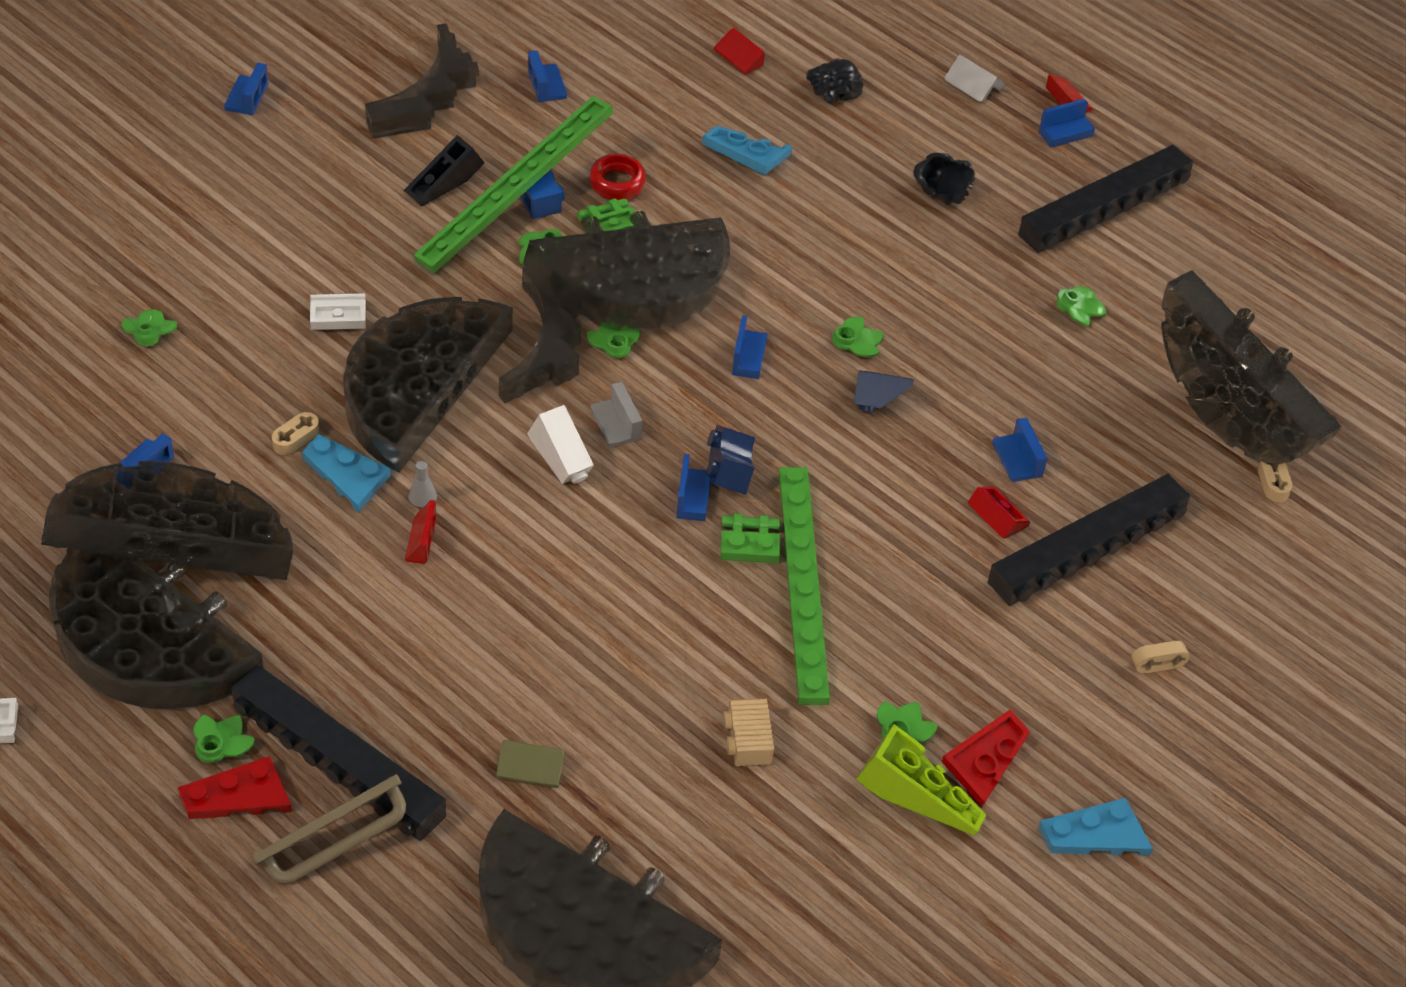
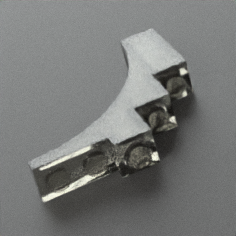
(435, 91)
(552, 354)

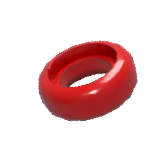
(617, 163)

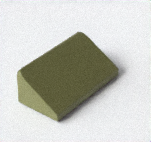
(530, 763)

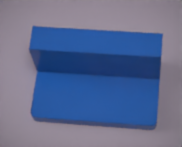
(545, 79)
(248, 91)
(1065, 123)
(748, 352)
(158, 450)
(1021, 452)
(692, 492)

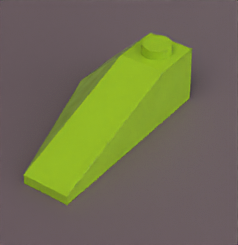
(907, 778)

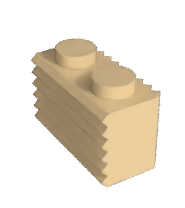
(750, 732)

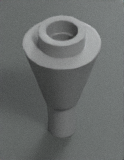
(422, 488)

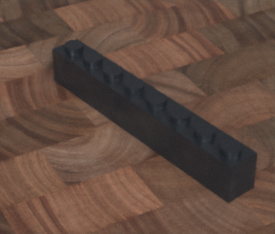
(1105, 198)
(1088, 540)
(334, 749)

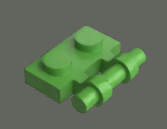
(612, 215)
(750, 546)

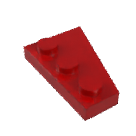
(986, 755)
(240, 789)

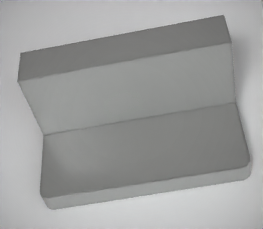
(972, 79)
(618, 417)

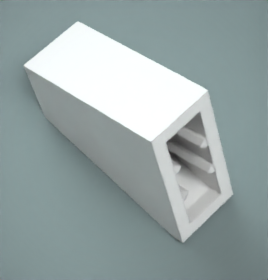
(561, 445)

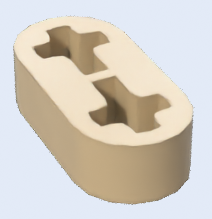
(295, 433)
(1281, 477)
(1160, 657)

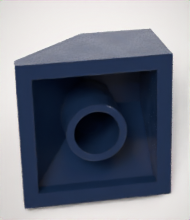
(878, 389)

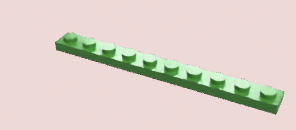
(513, 184)
(803, 587)

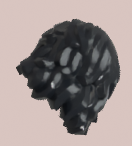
(836, 78)
(945, 177)

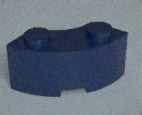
(730, 459)

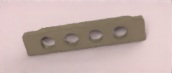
(266, 855)

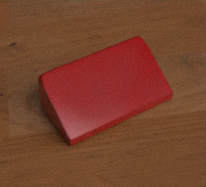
(740, 51)
(1063, 91)
(998, 511)
(421, 534)

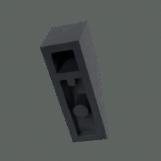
(445, 172)

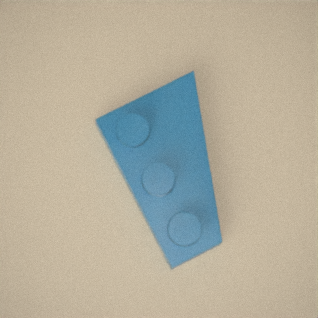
(751, 153)
(346, 469)
(1096, 828)

